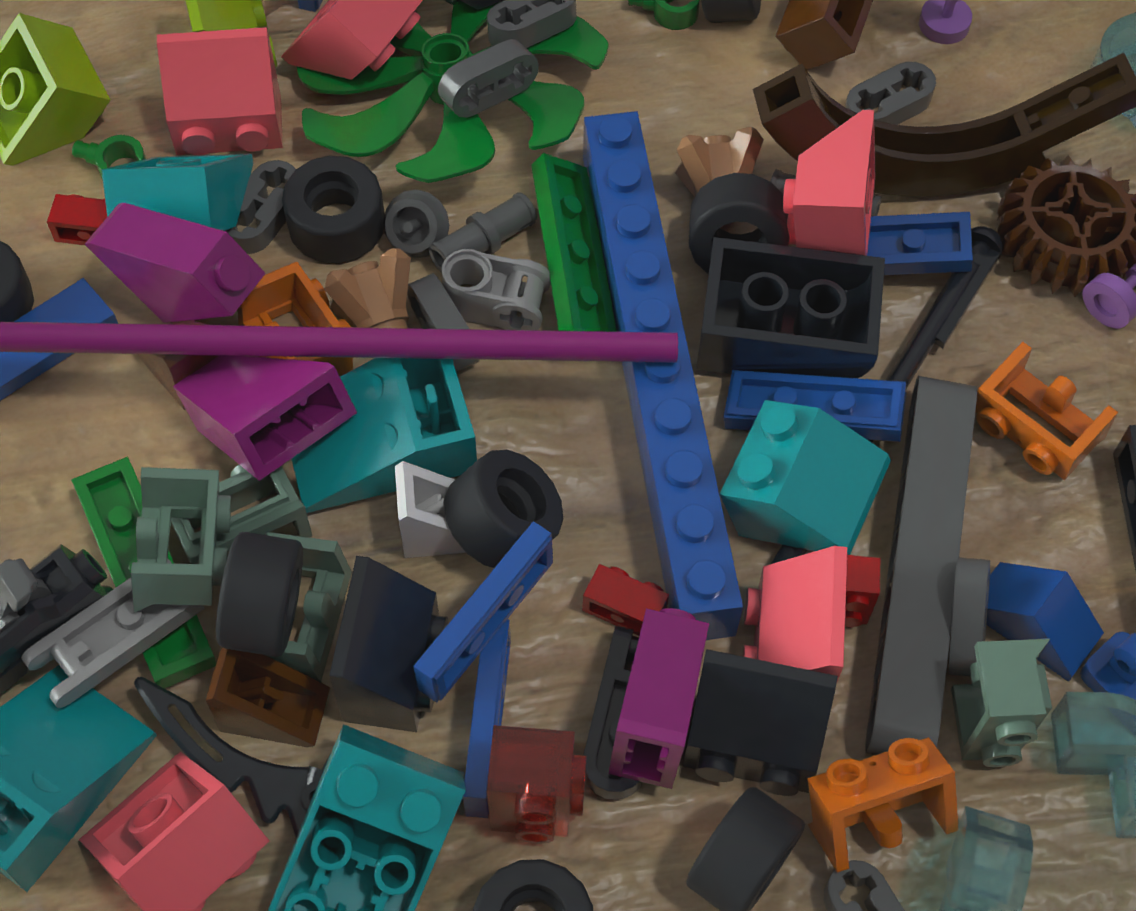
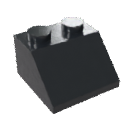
(380, 639)
(759, 722)

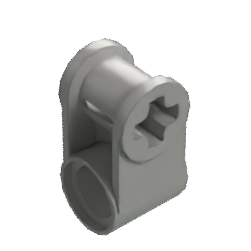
(496, 289)

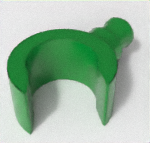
(670, 16)
(109, 151)

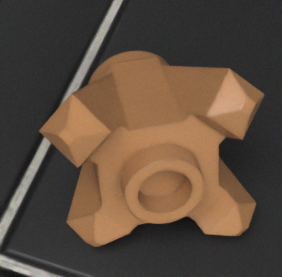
(717, 156)
(372, 293)

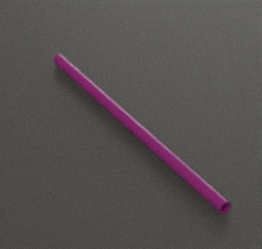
(338, 342)

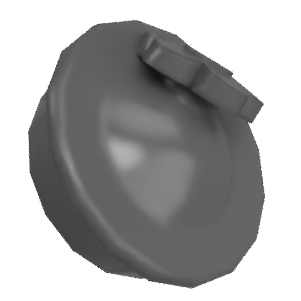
(415, 222)

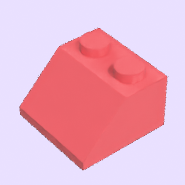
(352, 36)
(220, 91)
(834, 190)
(800, 612)
(175, 839)

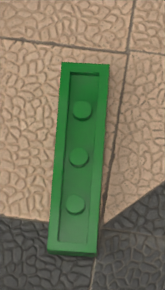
(572, 246)
(112, 504)

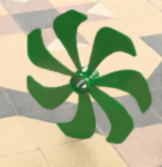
(463, 141)

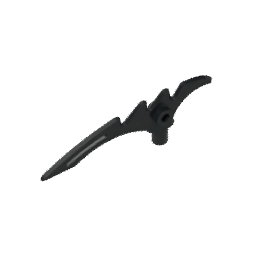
(271, 784)

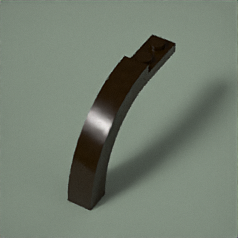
(952, 156)

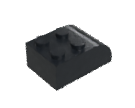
(790, 310)

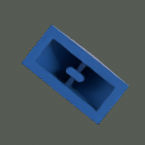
(1043, 605)

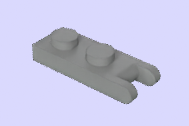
(103, 640)

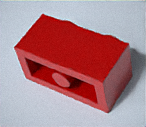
(75, 218)
(861, 589)
(621, 599)

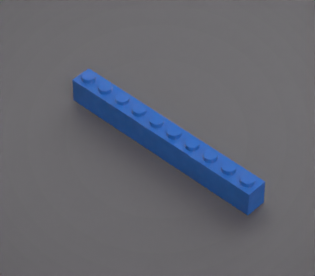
(661, 395)

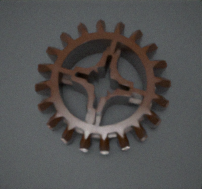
(1064, 235)

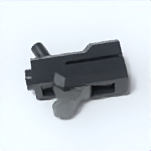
(41, 601)

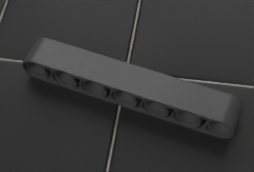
(922, 566)

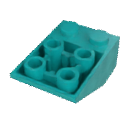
(405, 414)
(57, 770)
(370, 829)

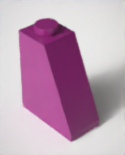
(175, 264)
(264, 407)
(659, 697)

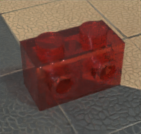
(534, 782)

